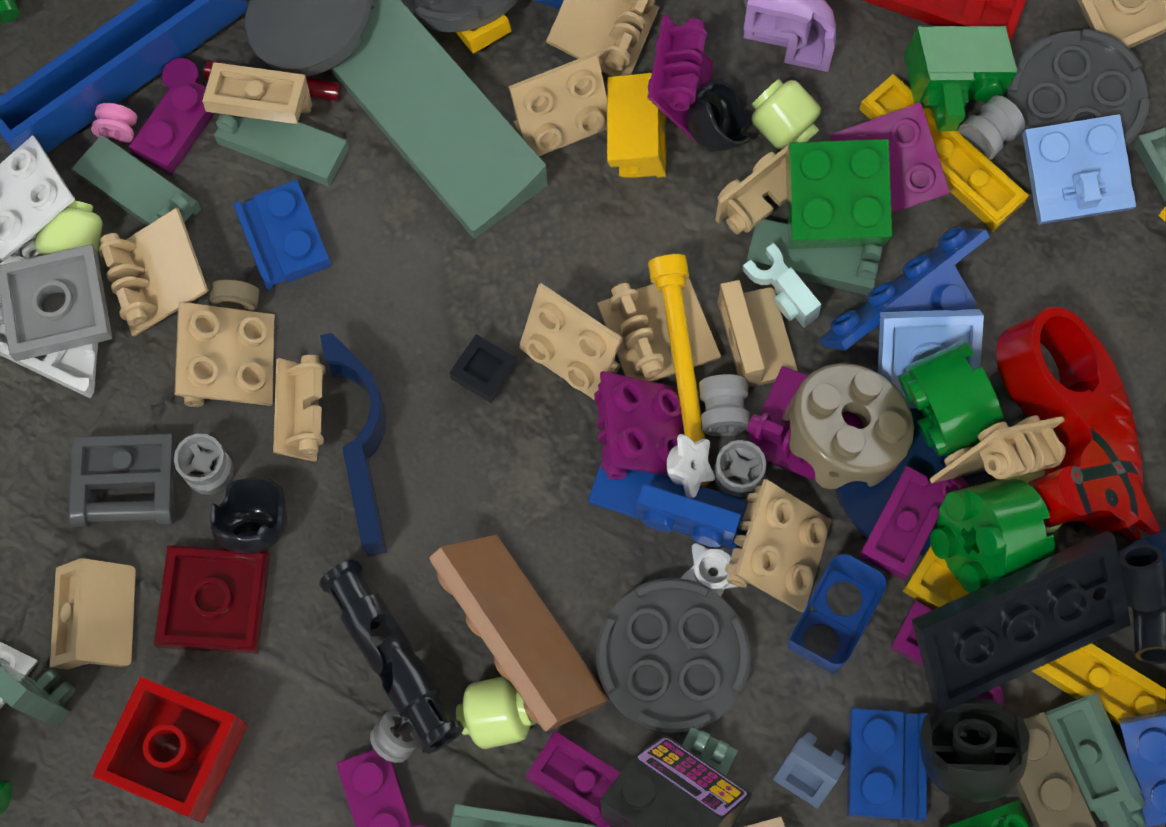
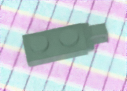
(1098, 762)

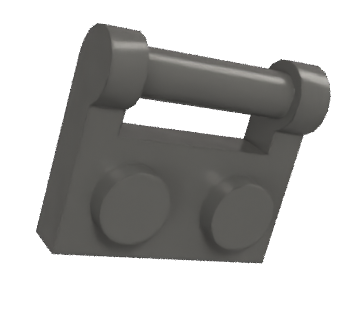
(122, 464)

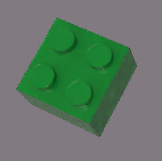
(838, 194)

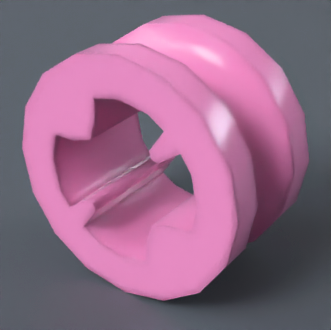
(114, 122)

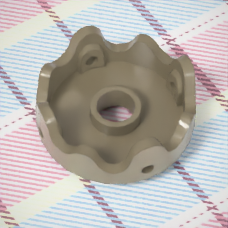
(843, 451)

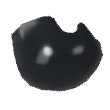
(717, 117)
(249, 516)

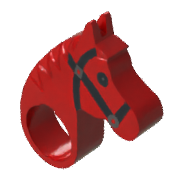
(1102, 461)

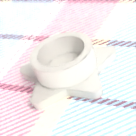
(689, 464)
(706, 559)

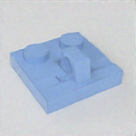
(1078, 169)
(917, 334)

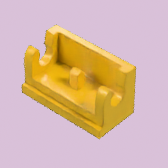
(634, 128)

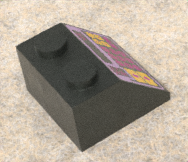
(672, 789)

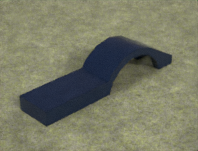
(357, 453)

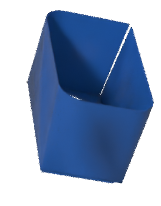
(872, 587)

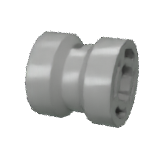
(995, 124)
(724, 405)
(197, 455)
(742, 461)

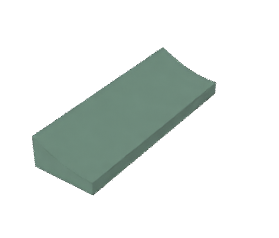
(440, 120)

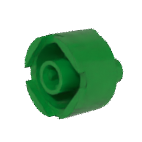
(952, 399)
(991, 531)

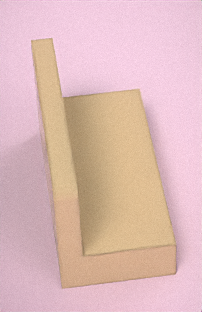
(257, 93)
(755, 333)
(92, 614)

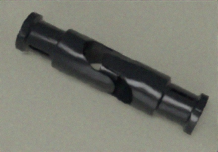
(393, 660)

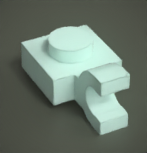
(792, 295)

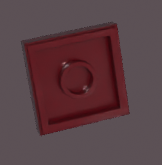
(212, 600)

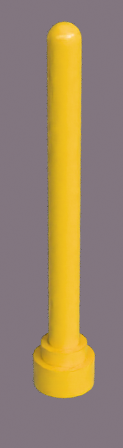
(669, 276)

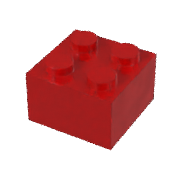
(171, 749)

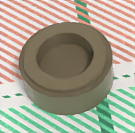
(234, 295)

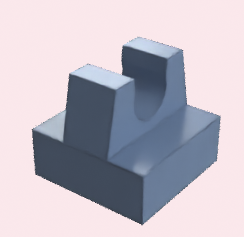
(809, 771)

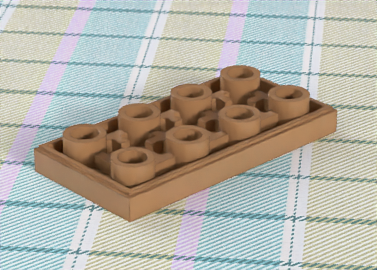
(518, 631)

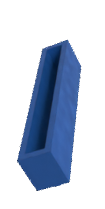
(108, 67)

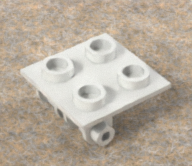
(29, 198)

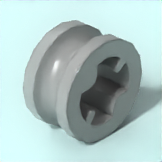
(389, 746)

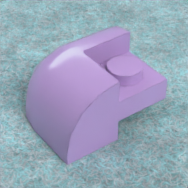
(800, 25)

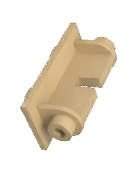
(745, 200)
(297, 409)

